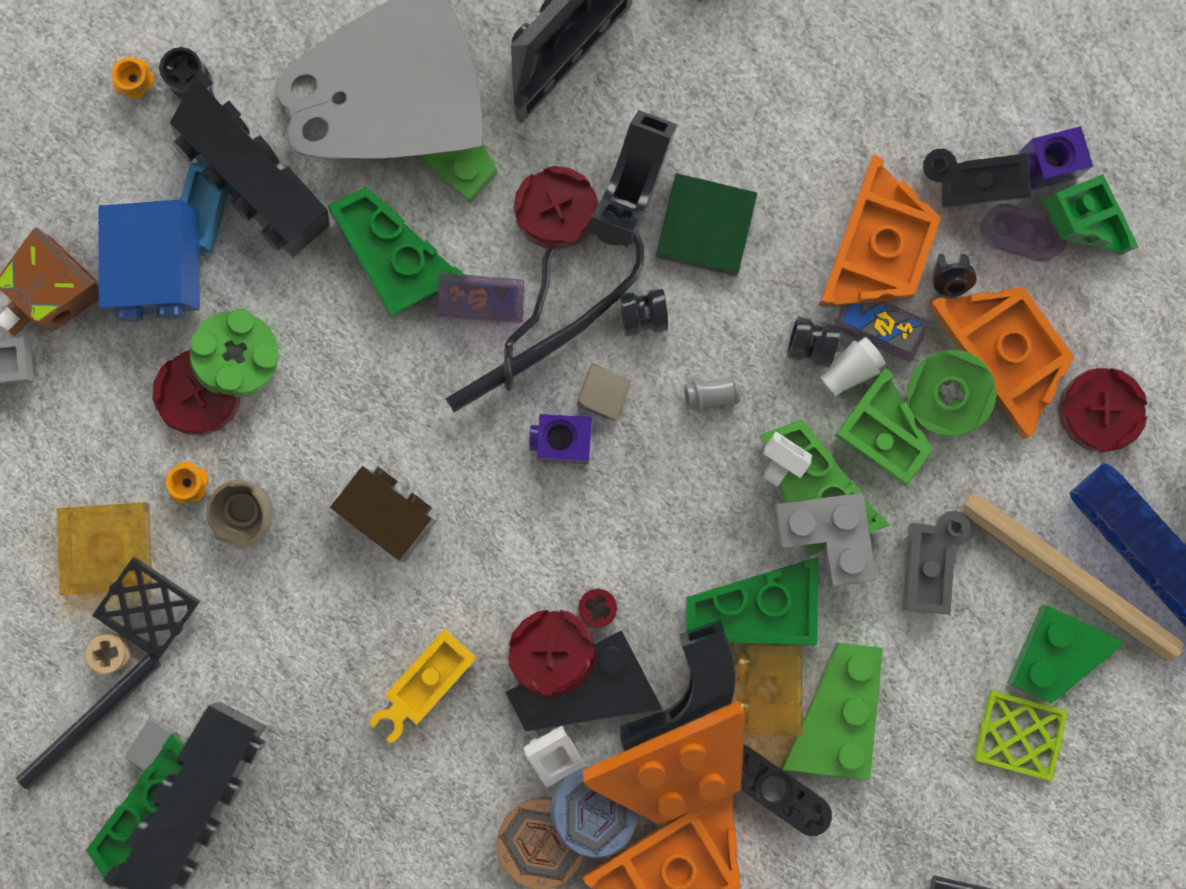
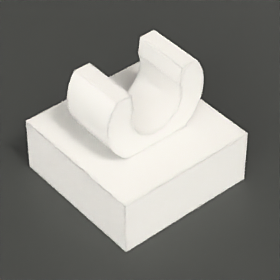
(785, 457)
(553, 756)

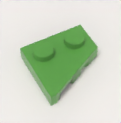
(885, 431)

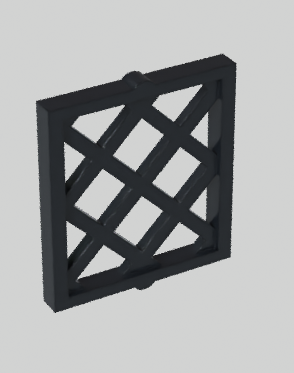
(127, 631)

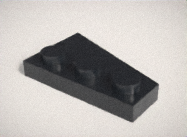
(611, 690)

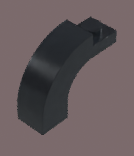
(633, 180)
(708, 689)

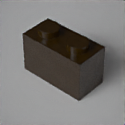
(383, 512)

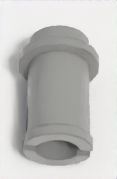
(711, 393)

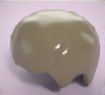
(239, 513)

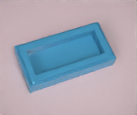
(208, 201)

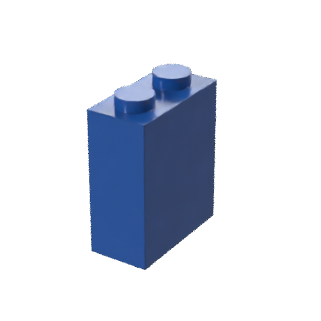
(149, 259)

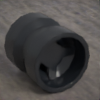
(179, 67)
(634, 314)
(823, 343)

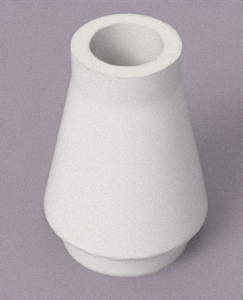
(854, 366)

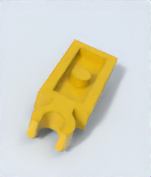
(425, 682)

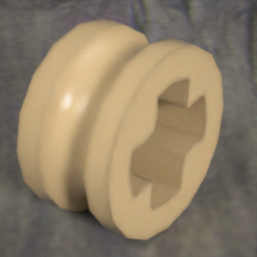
(100, 643)

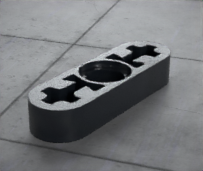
(807, 796)

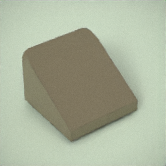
(603, 392)

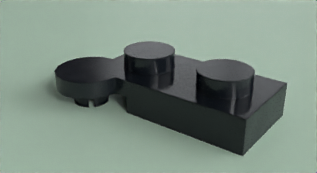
(978, 179)

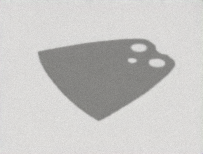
(403, 84)

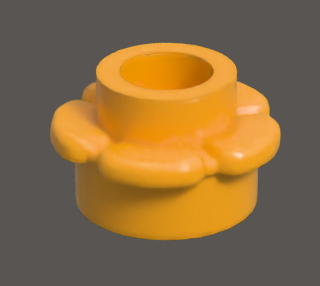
(129, 67)
(176, 478)

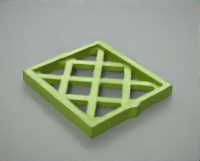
(987, 726)

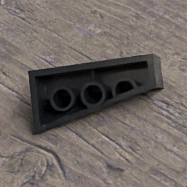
(246, 169)
(190, 802)

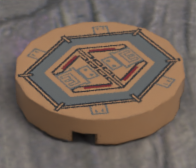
(532, 849)

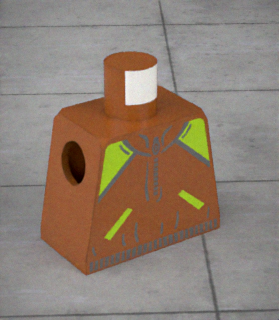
(44, 285)

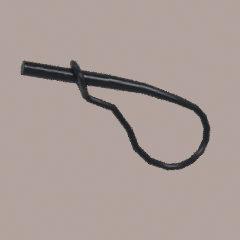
(515, 365)

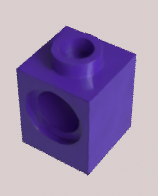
(1070, 151)
(580, 430)

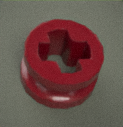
(610, 602)

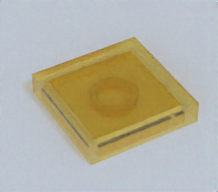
(99, 544)

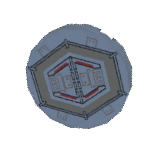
(589, 821)

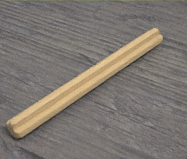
(1072, 577)

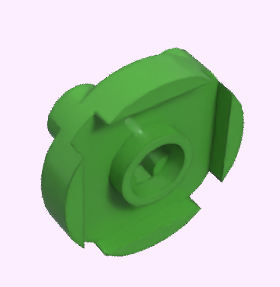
(229, 377)
(960, 416)

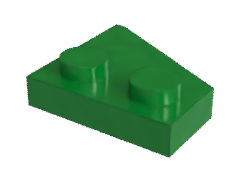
(1059, 654)

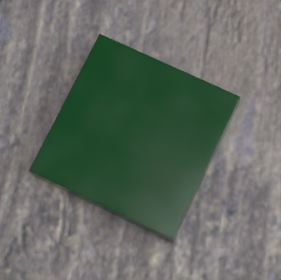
(706, 224)

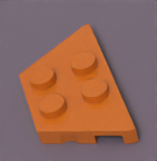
(882, 243)
(1015, 345)
(677, 768)
(681, 854)

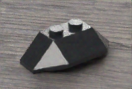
(555, 45)

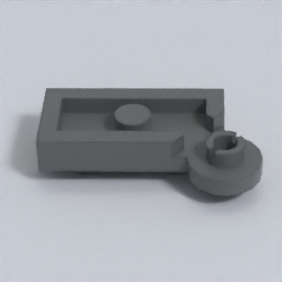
(932, 562)

